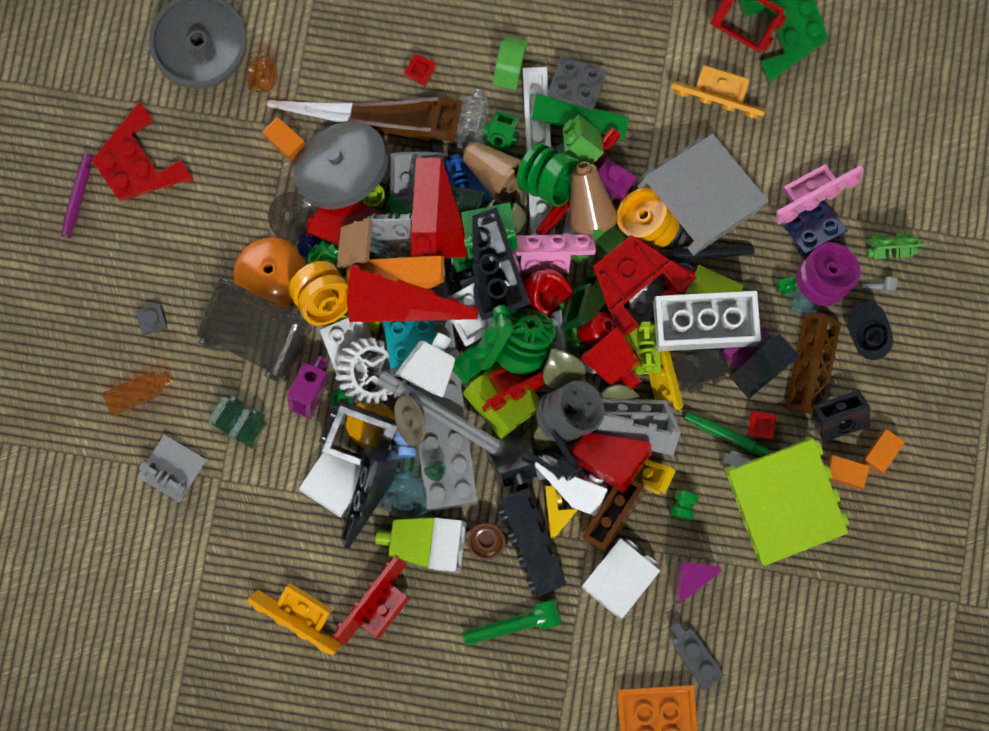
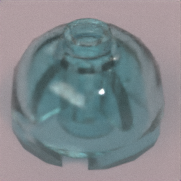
(406, 494)

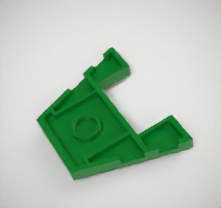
(798, 37)

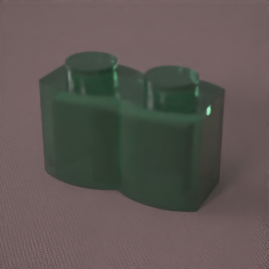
(237, 421)

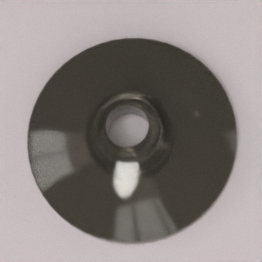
(299, 211)

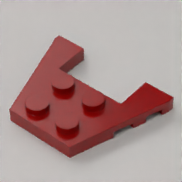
(127, 166)
(628, 271)

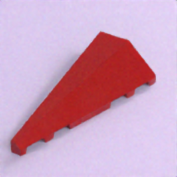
(381, 299)

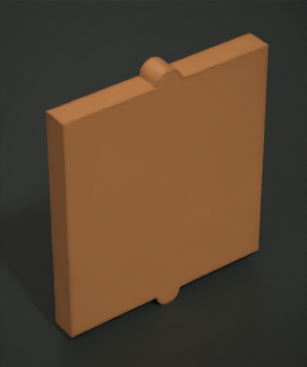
(354, 243)

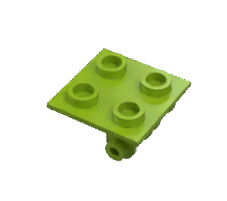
(644, 342)

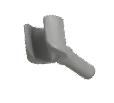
(889, 285)

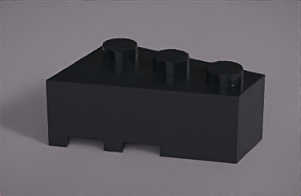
(767, 362)

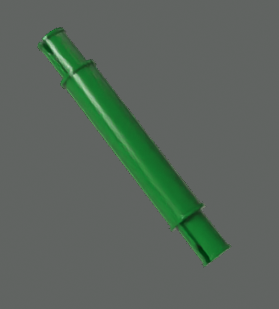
(726, 434)

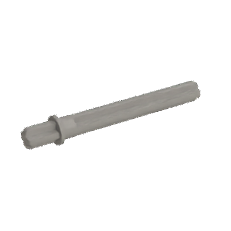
(440, 413)

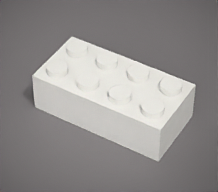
(706, 321)

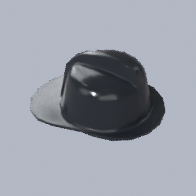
(870, 330)

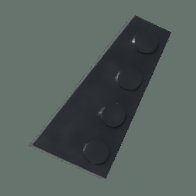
(532, 543)

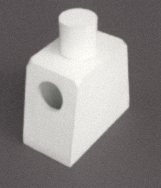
(429, 365)

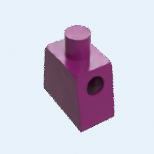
(617, 180)
(308, 388)

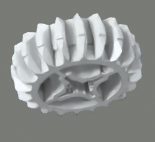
(353, 361)

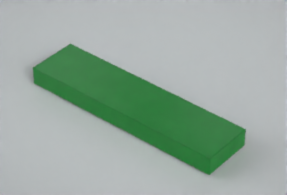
(560, 112)

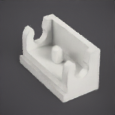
(447, 545)

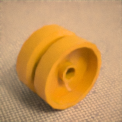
(647, 218)
(319, 293)

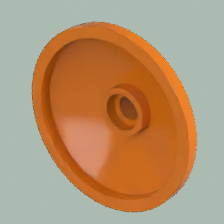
(265, 252)

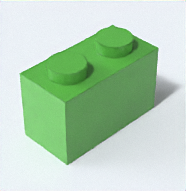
(582, 140)

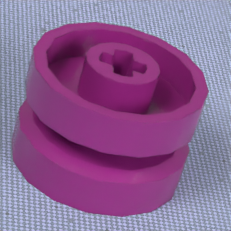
(828, 274)

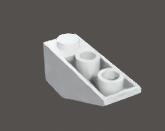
(582, 492)

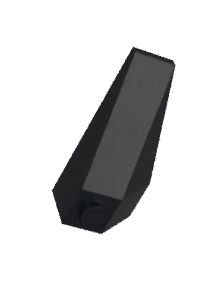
(495, 267)
(372, 483)

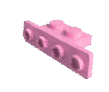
(813, 188)
(551, 251)

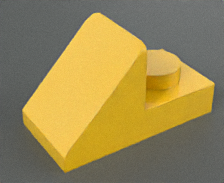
(655, 476)
(556, 518)

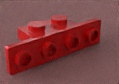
(510, 387)
(377, 607)

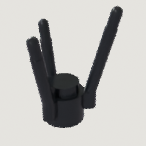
(567, 465)

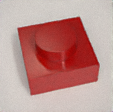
(420, 70)
(761, 426)

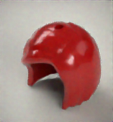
(547, 290)

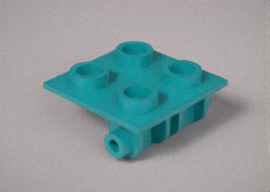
(403, 338)

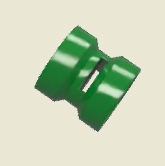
(683, 507)

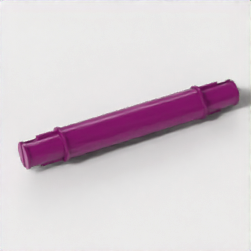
(77, 195)

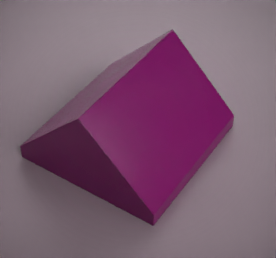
(691, 578)

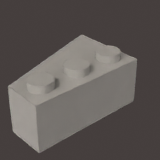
(641, 421)

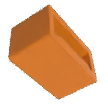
(283, 139)
(883, 451)
(848, 472)

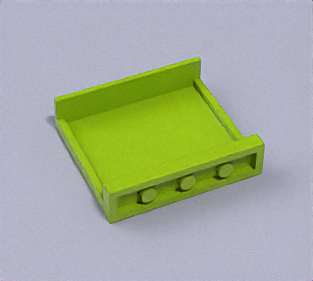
(787, 501)

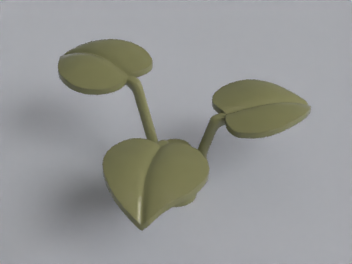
(561, 370)

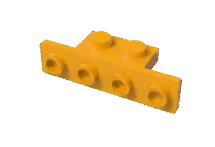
(721, 88)
(300, 614)

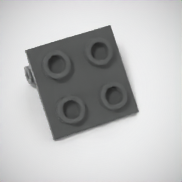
(577, 83)

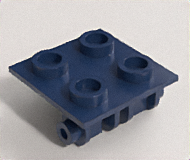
(814, 228)

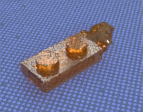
(136, 392)

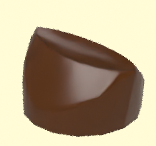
(486, 541)

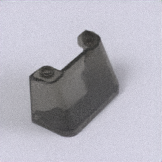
(253, 329)

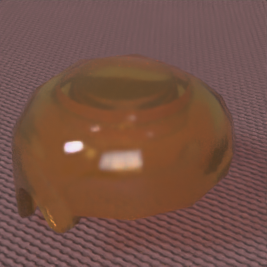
(262, 75)

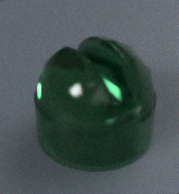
(435, 470)

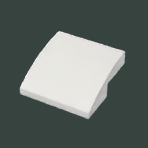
(469, 330)
(331, 483)

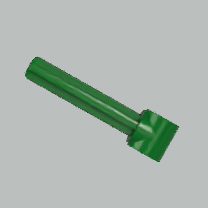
(544, 616)

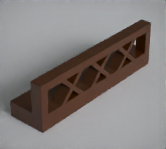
(810, 362)

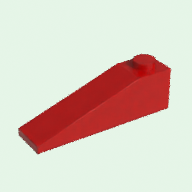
(435, 215)

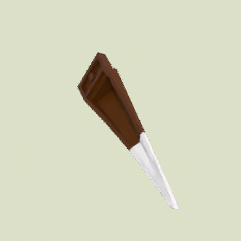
(410, 118)

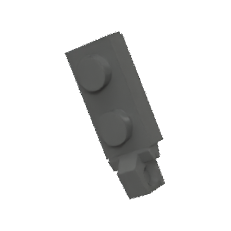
(695, 656)

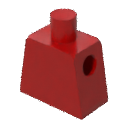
(615, 359)

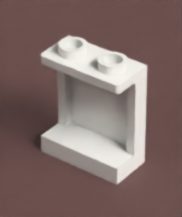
(621, 578)

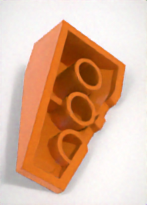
(420, 271)

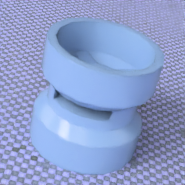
(402, 448)

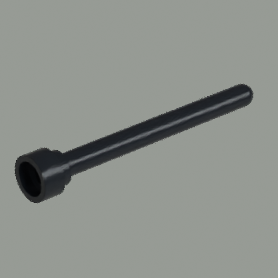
(707, 252)

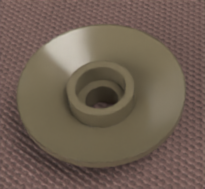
(409, 420)

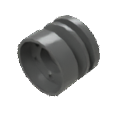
(570, 411)

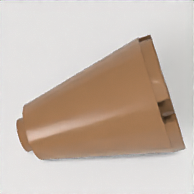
(494, 170)
(589, 201)

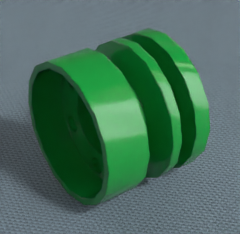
(546, 174)
(528, 343)

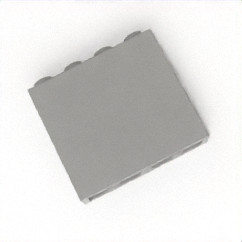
(705, 191)

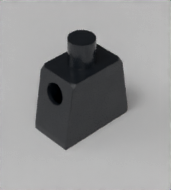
(511, 464)

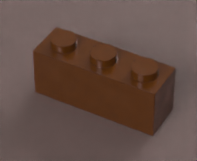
(613, 516)

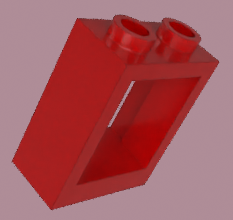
(766, 41)

